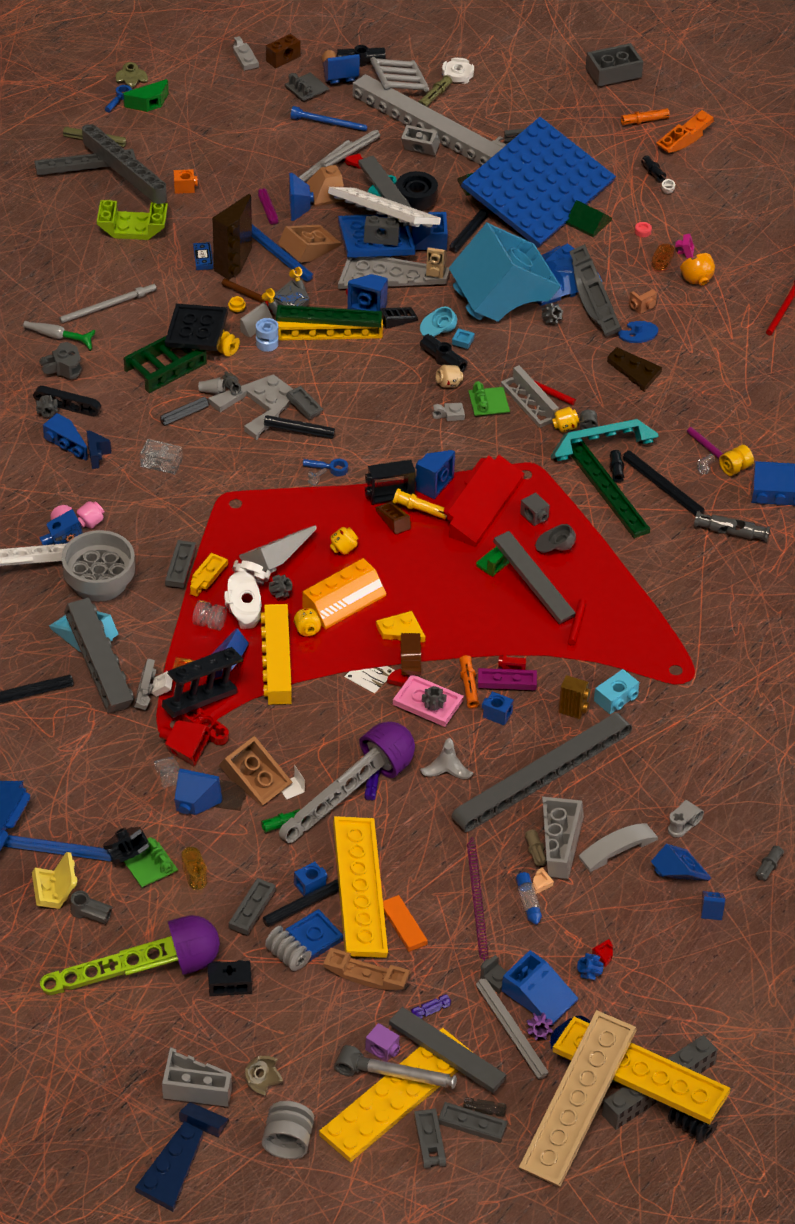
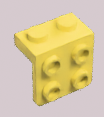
(54, 886)

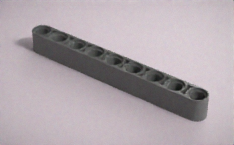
(124, 164)

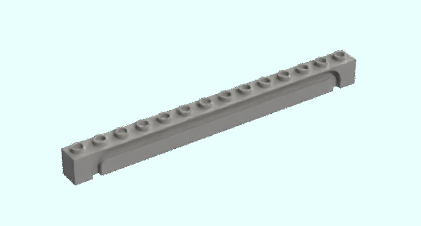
(415, 114)

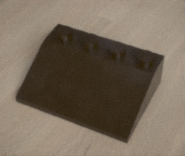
(232, 238)

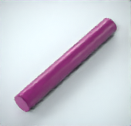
(703, 441)

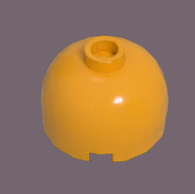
(698, 270)

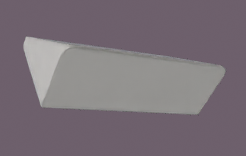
(249, 321)

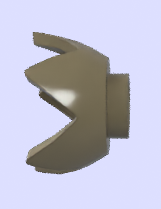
(268, 1074)

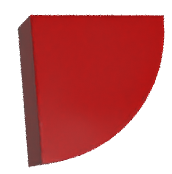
(353, 160)
(396, 678)
(605, 951)

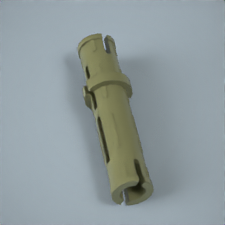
(444, 83)

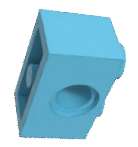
(616, 691)

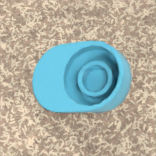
(439, 321)

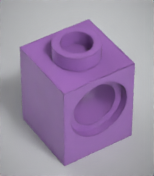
(382, 1043)

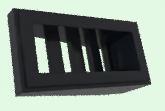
(392, 316)

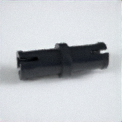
(653, 168)
(616, 466)

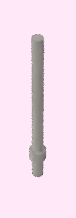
(138, 292)

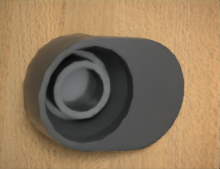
(558, 538)

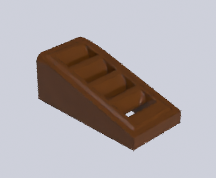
(396, 518)

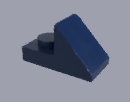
(97, 447)

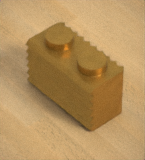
(574, 697)

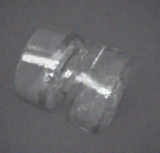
(209, 615)

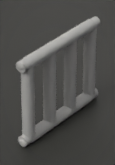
(420, 83)

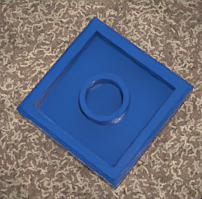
(315, 933)

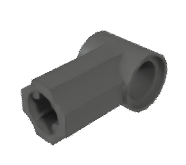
(89, 907)

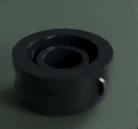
(418, 189)

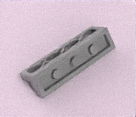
(534, 394)

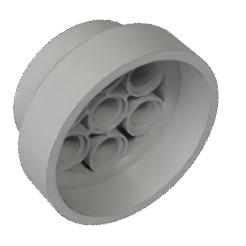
(98, 564)

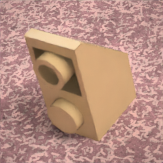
(436, 262)

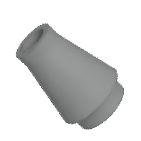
(212, 386)

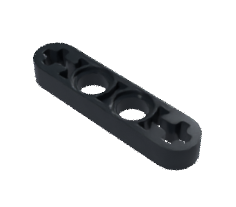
(86, 406)

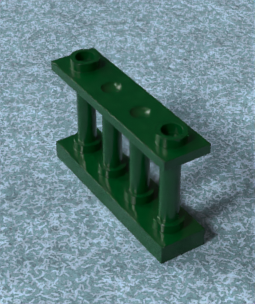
(164, 374)

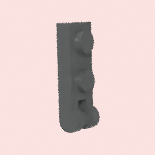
(429, 1137)

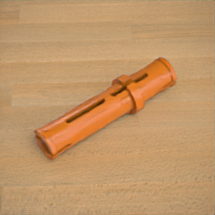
(640, 117)
(466, 665)

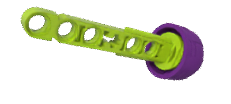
(191, 942)

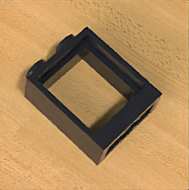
(389, 470)

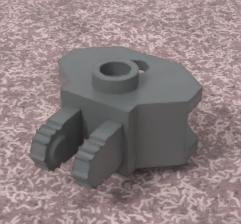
(63, 361)

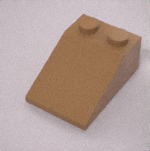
(307, 242)
(255, 771)

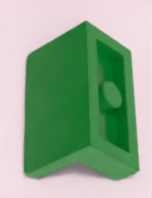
(492, 562)

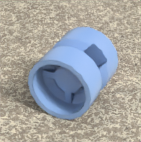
(267, 334)

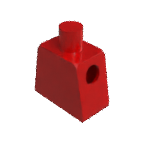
(186, 740)

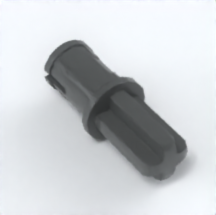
(231, 382)
(769, 863)

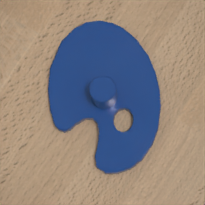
(642, 332)

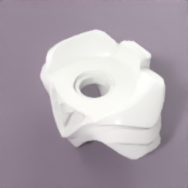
(246, 613)

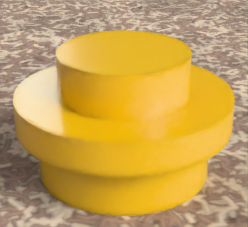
(236, 304)

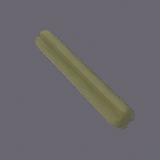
(77, 133)

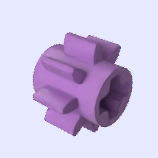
(542, 1031)

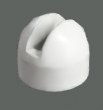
(668, 186)

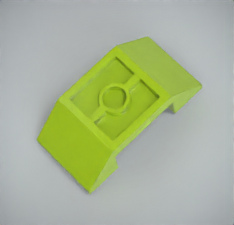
(131, 224)

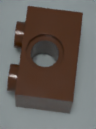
(283, 50)

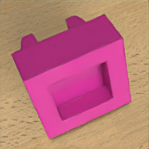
(687, 246)

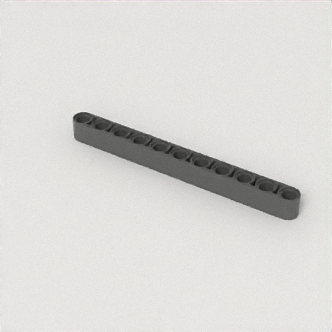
(541, 772)

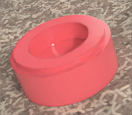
(643, 229)

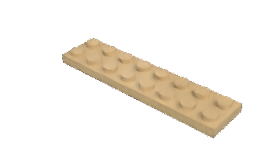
(578, 1098)

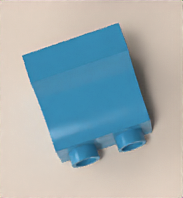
(501, 273)

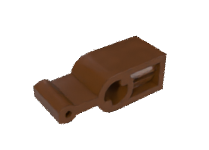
(410, 654)

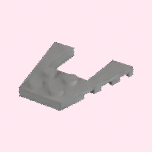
(267, 392)

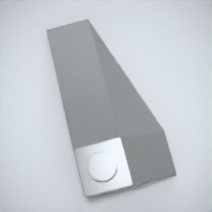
(277, 551)

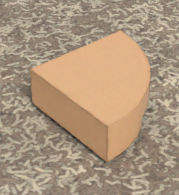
(542, 880)

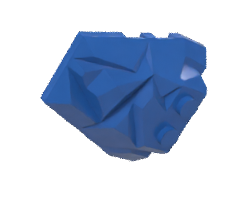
(561, 265)

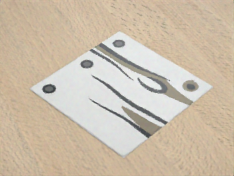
(370, 678)

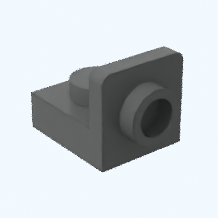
(493, 973)

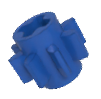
(590, 966)

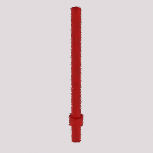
(781, 311)

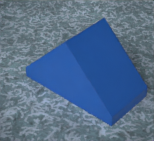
(712, 905)

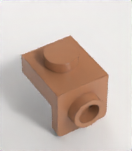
(643, 302)

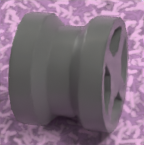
(588, 419)

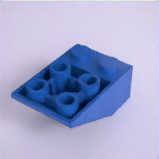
(538, 987)

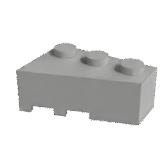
(195, 1082)

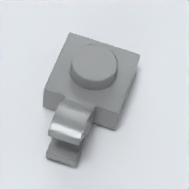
(451, 411)

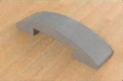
(615, 843)

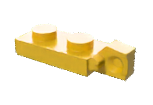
(207, 573)

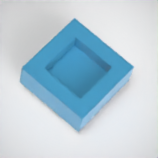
(463, 338)

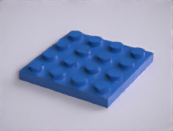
(353, 238)

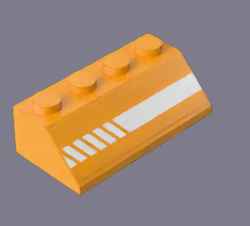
(344, 593)

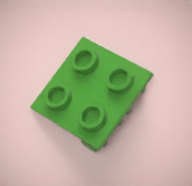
(488, 400)
(151, 864)

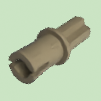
(535, 847)

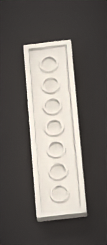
(384, 206)

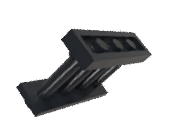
(205, 694)

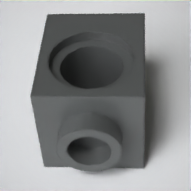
(534, 509)

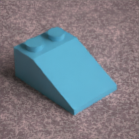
(64, 630)

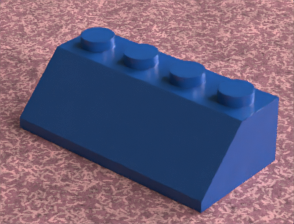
(773, 483)

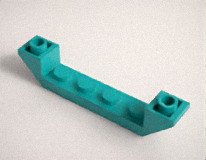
(642, 433)

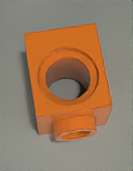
(184, 181)

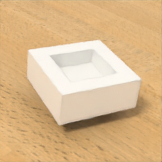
(161, 684)

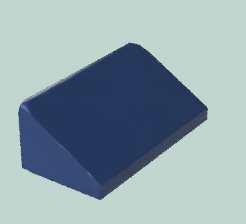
(203, 1119)

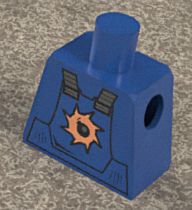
(62, 529)

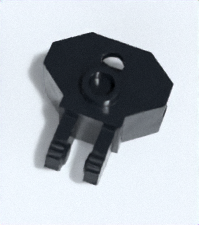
(126, 844)

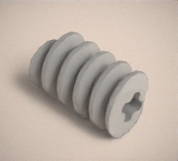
(287, 949)

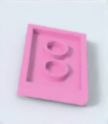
(410, 699)

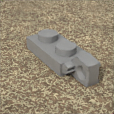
(244, 54)
(145, 686)

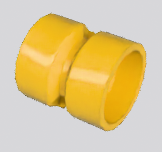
(737, 459)

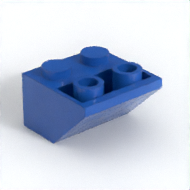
(432, 236)

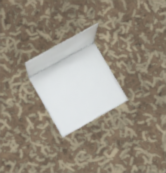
(296, 787)

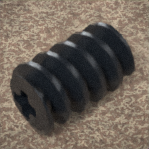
(695, 1127)

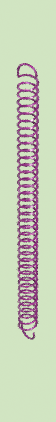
(473, 894)

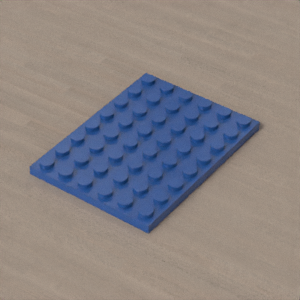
(537, 181)

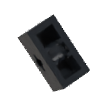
(229, 978)

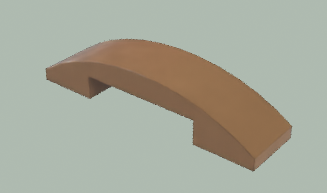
(365, 973)

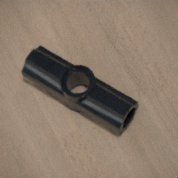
(364, 52)
(442, 352)

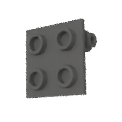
(305, 86)

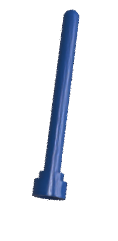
(297, 113)

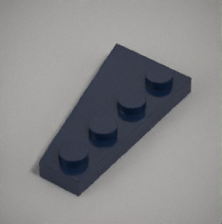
(168, 1172)

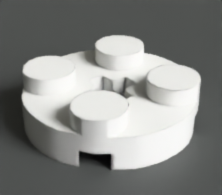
(458, 70)
(254, 570)

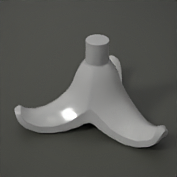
(447, 762)

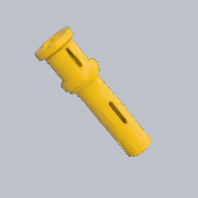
(412, 501)

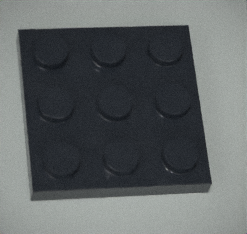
(196, 327)

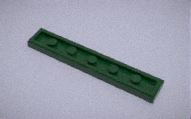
(329, 316)

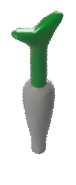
(59, 332)

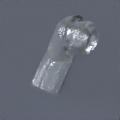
(702, 464)

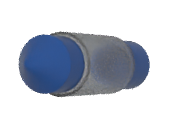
(528, 897)

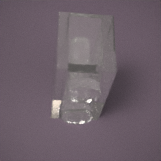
(161, 456)

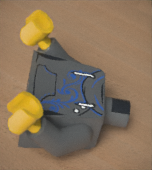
(291, 294)

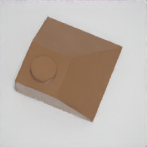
(320, 183)

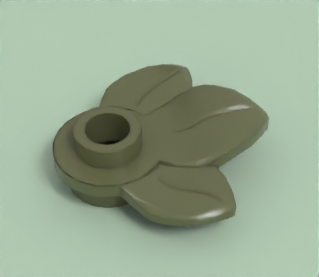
(131, 75)

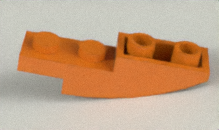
(687, 134)

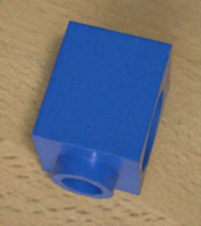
(497, 708)
(310, 878)

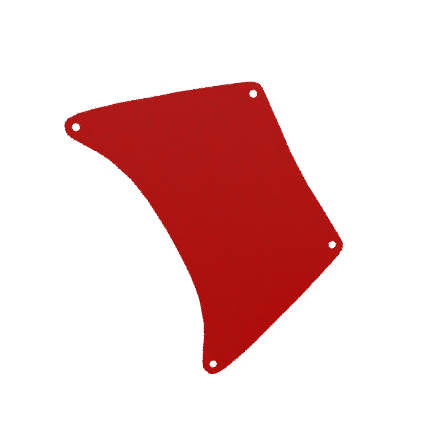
(434, 578)

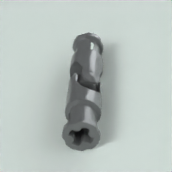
(727, 525)

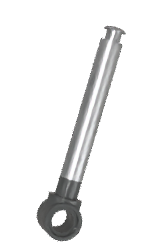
(352, 1060)

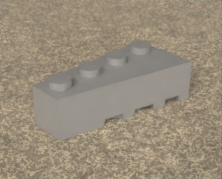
(562, 830)

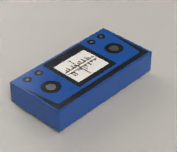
(203, 256)

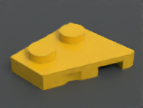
(393, 626)

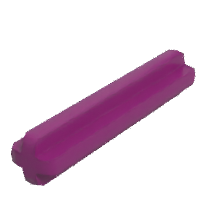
(268, 206)

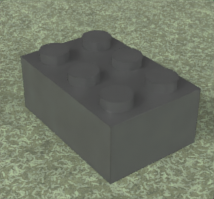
(614, 64)

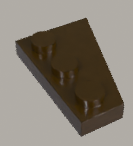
(634, 367)

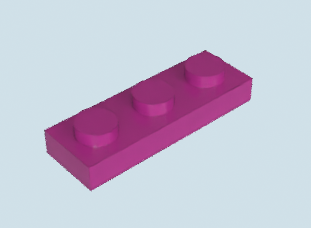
(507, 679)

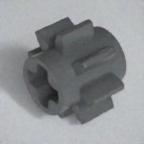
(552, 313)
(47, 406)
(280, 586)
(434, 698)

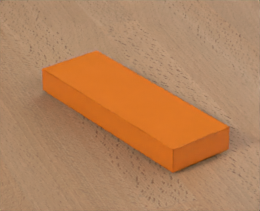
(404, 923)

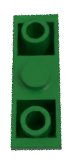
(146, 97)

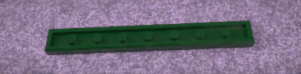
(609, 490)

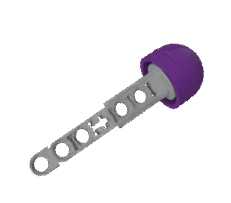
(385, 748)

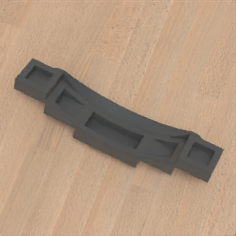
(593, 292)

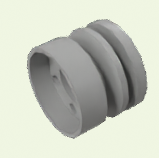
(288, 1130)

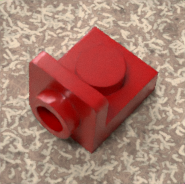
(511, 662)

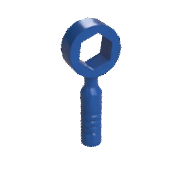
(122, 88)
(336, 462)

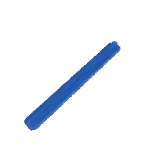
(280, 253)
(57, 847)

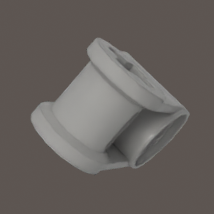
(684, 818)

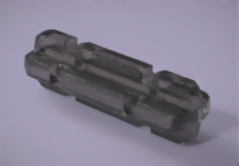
(485, 1106)

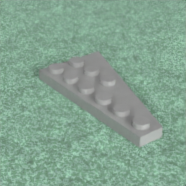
(396, 270)

